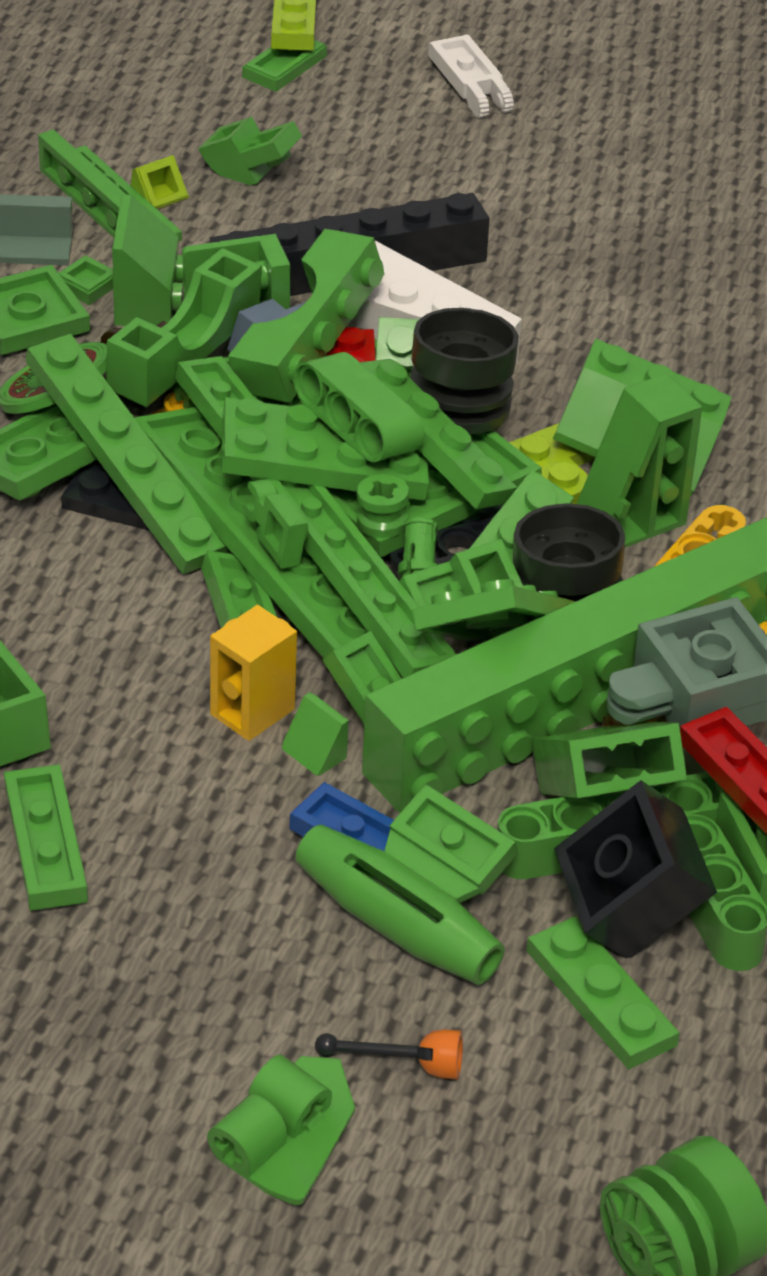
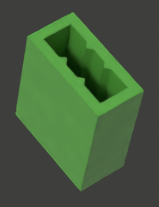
(609, 759)

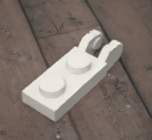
(471, 74)

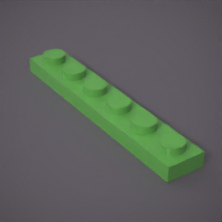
(124, 451)

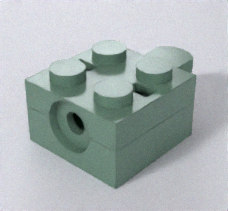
(694, 667)

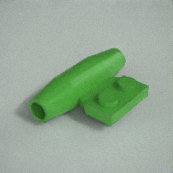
(416, 886)

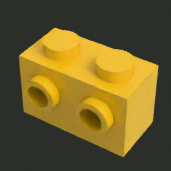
(253, 672)

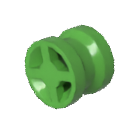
(382, 505)

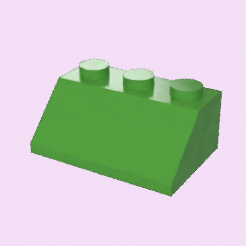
(599, 388)

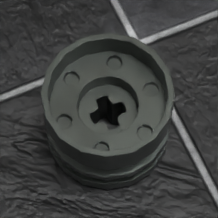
(466, 365)
(569, 550)

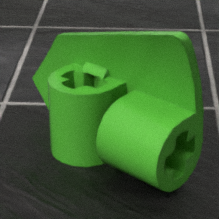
(286, 1125)

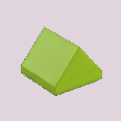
(159, 182)

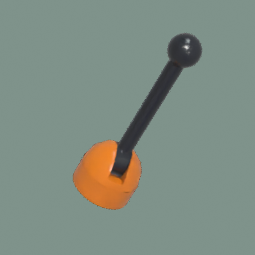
(438, 1052)

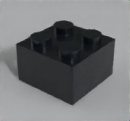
(634, 870)

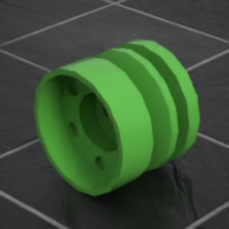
(686, 1214)

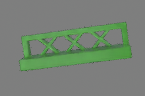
(89, 181)

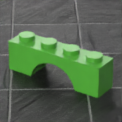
(341, 275)
(145, 356)

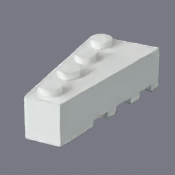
(413, 291)

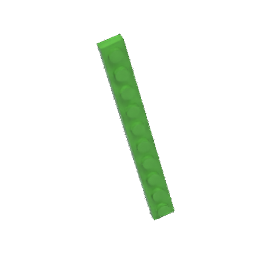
(333, 538)

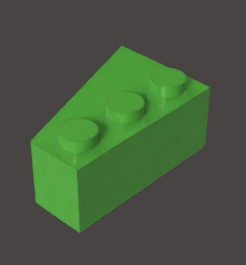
(646, 459)

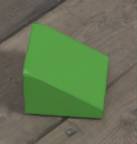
(317, 735)

